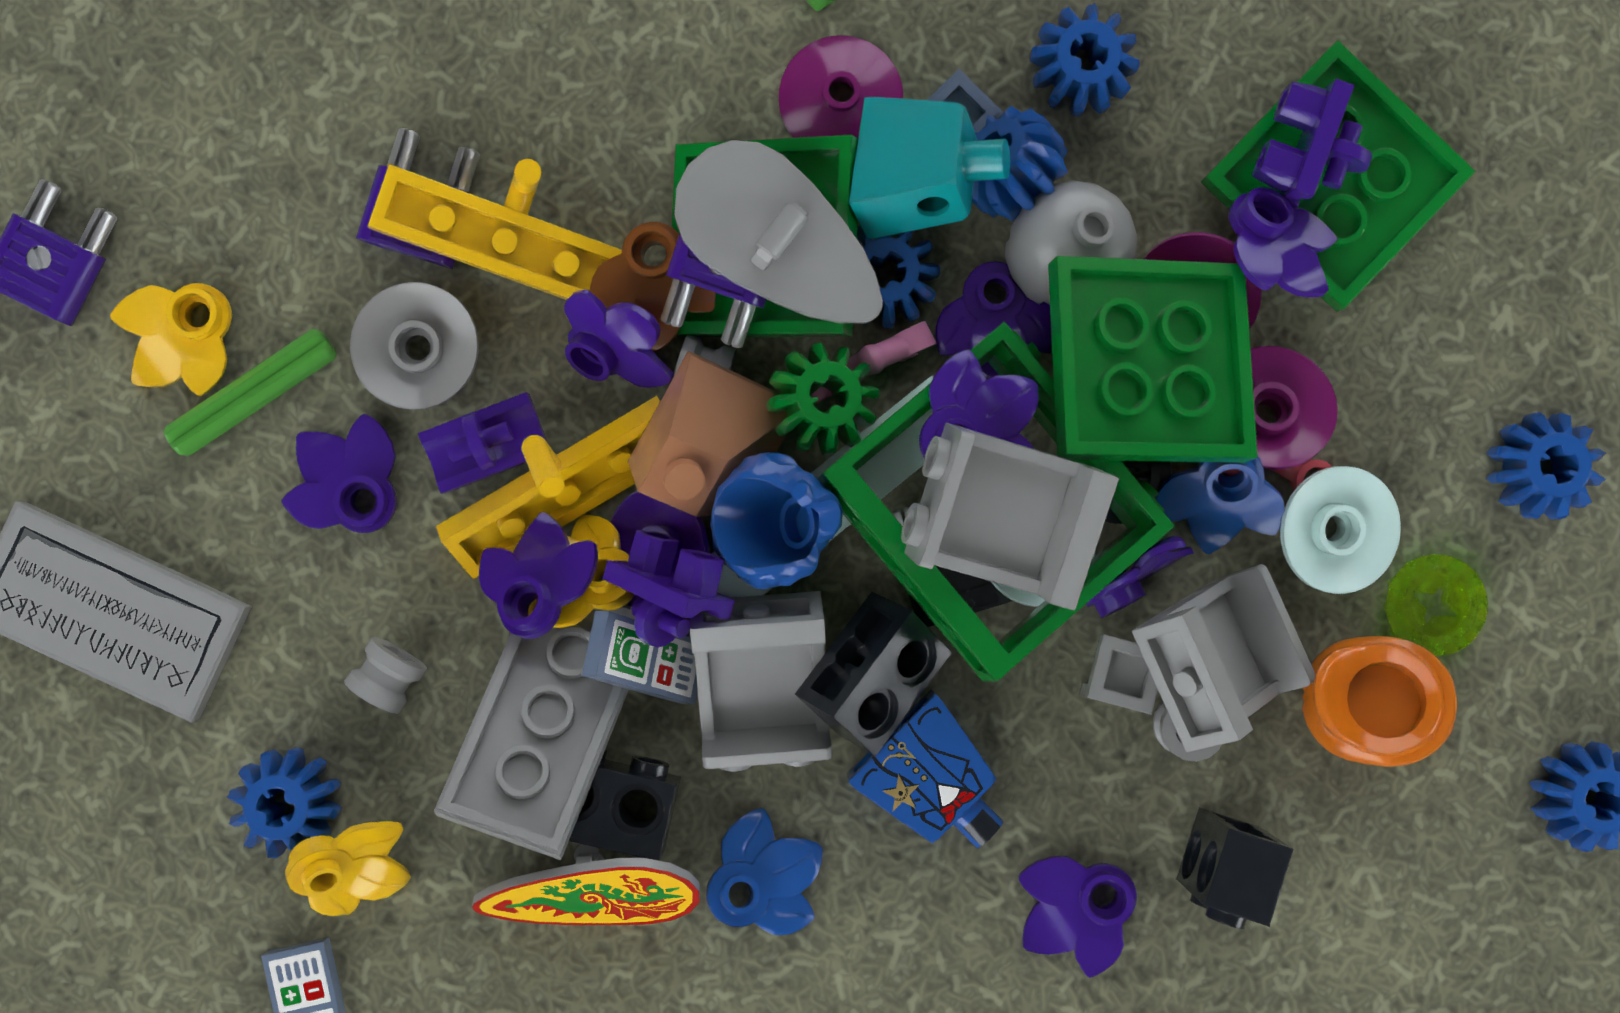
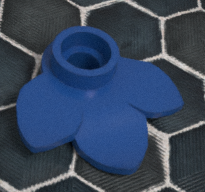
(1221, 504)
(771, 870)

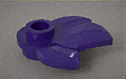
(1279, 243)
(974, 317)
(613, 341)
(968, 400)
(340, 470)
(540, 569)
(1127, 587)
(1069, 918)

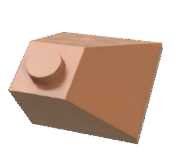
(702, 434)

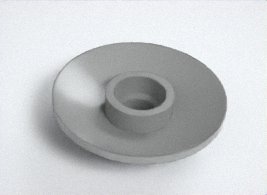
(383, 339)

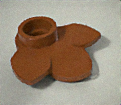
(631, 280)

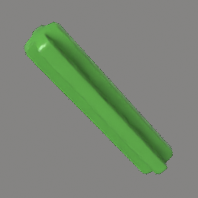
(250, 392)

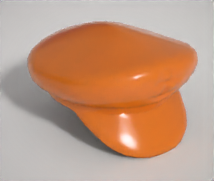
(1380, 701)

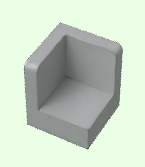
(1120, 676)

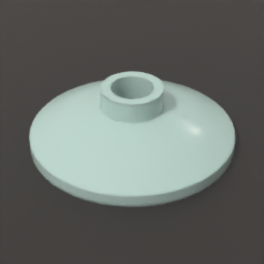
(1364, 534)

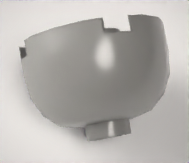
(1071, 221)

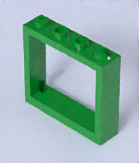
(989, 658)

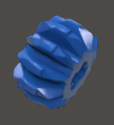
(1064, 69)
(1035, 163)
(913, 272)
(1547, 491)
(301, 788)
(1566, 791)

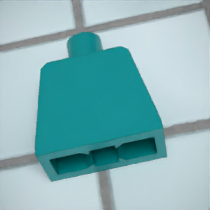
(919, 165)

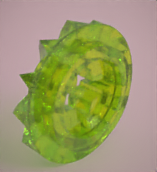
(1461, 593)

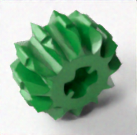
(807, 377)

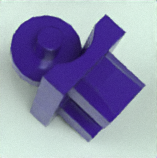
(1318, 116)
(481, 442)
(668, 595)

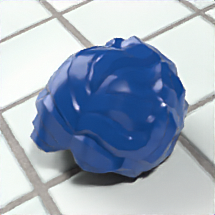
(773, 520)

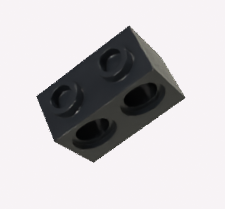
(873, 673)
(609, 824)
(1233, 869)

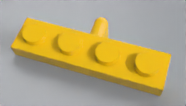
(489, 234)
(556, 484)

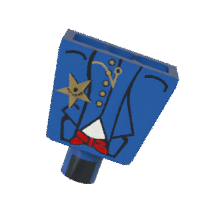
(930, 776)

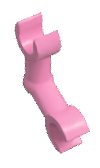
(887, 352)

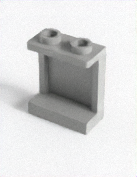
(1008, 514)
(1223, 656)
(750, 680)

